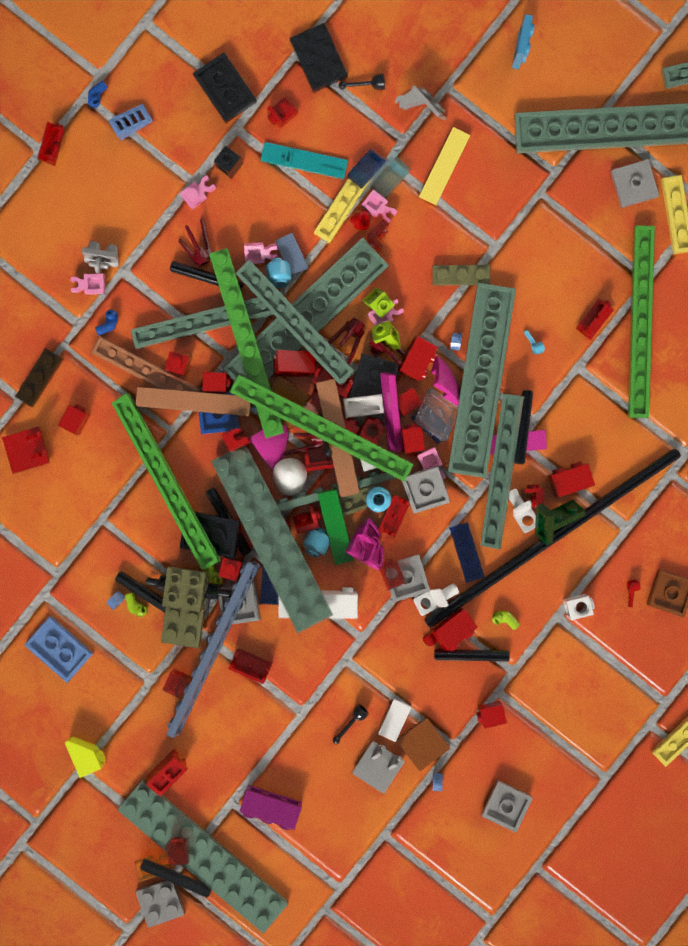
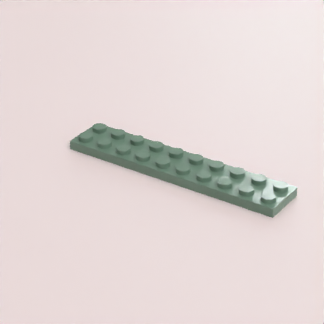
(601, 128)
(319, 303)
(481, 380)
(272, 539)
(207, 857)

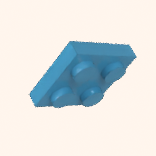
(523, 46)

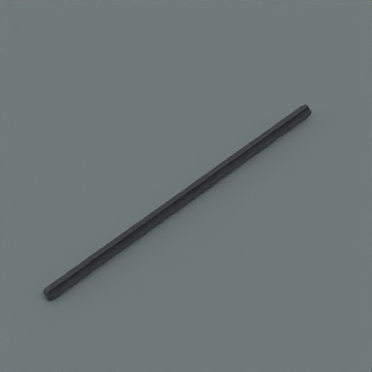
(558, 534)

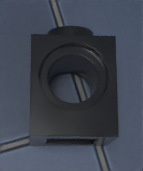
(228, 162)

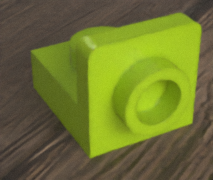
(378, 302)
(387, 333)

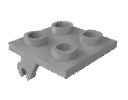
(420, 96)
(378, 766)

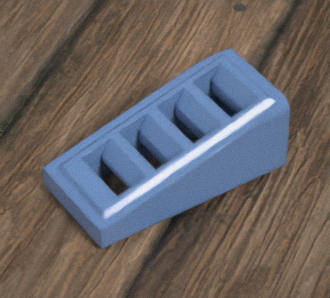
(127, 131)

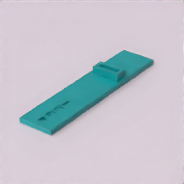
(304, 160)

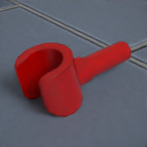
(632, 586)
(429, 640)

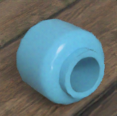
(278, 272)
(385, 496)
(316, 542)

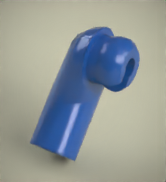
(94, 94)
(110, 323)

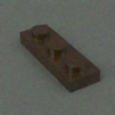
(39, 377)

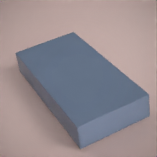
(291, 253)

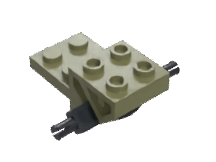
(185, 602)

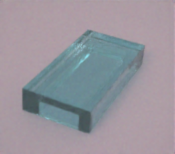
(390, 177)

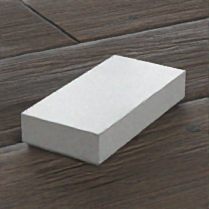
(363, 405)
(394, 720)

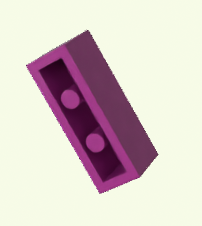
(271, 807)

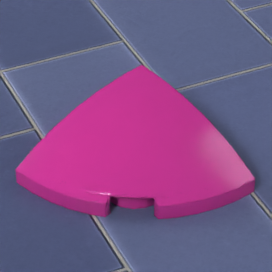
(445, 381)
(271, 448)
(366, 545)

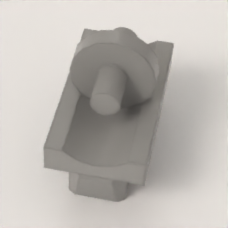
(99, 258)

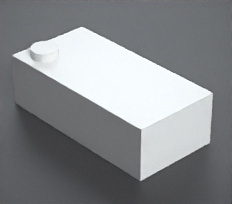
(341, 602)

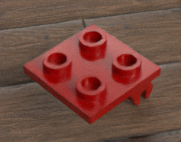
(26, 450)

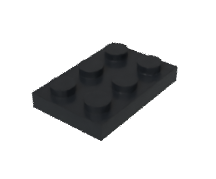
(318, 57)
(224, 87)
(368, 377)
(222, 533)

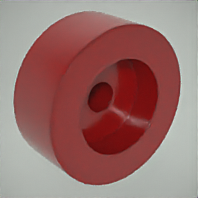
(360, 220)

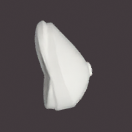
(290, 476)

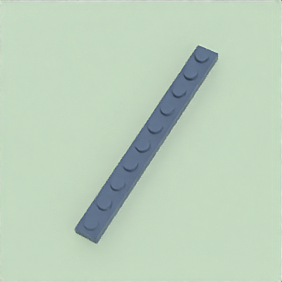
(215, 643)

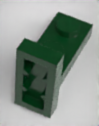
(550, 520)

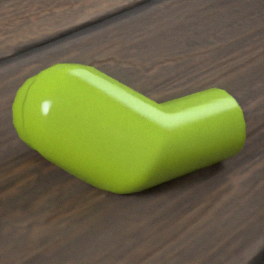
(213, 575)
(134, 607)
(505, 617)

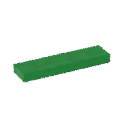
(335, 525)

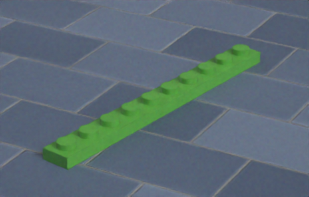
(641, 321)
(244, 334)
(321, 428)
(166, 481)

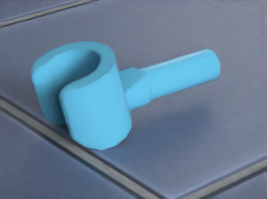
(537, 348)

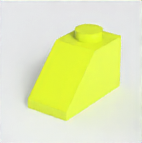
(85, 756)

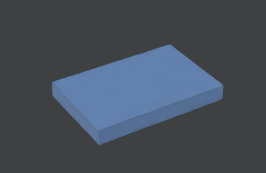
(58, 649)

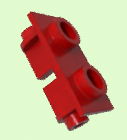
(51, 143)
(595, 318)

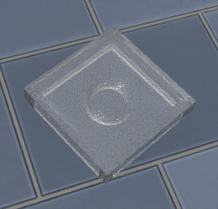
(437, 415)

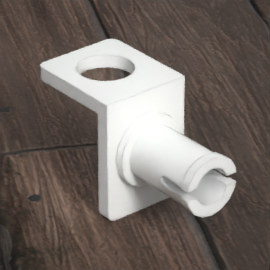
(521, 510)
(436, 597)

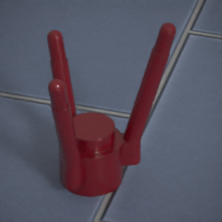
(201, 255)
(354, 328)
(381, 347)
(318, 443)

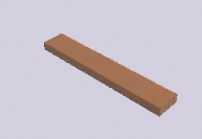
(140, 367)
(192, 401)
(341, 459)

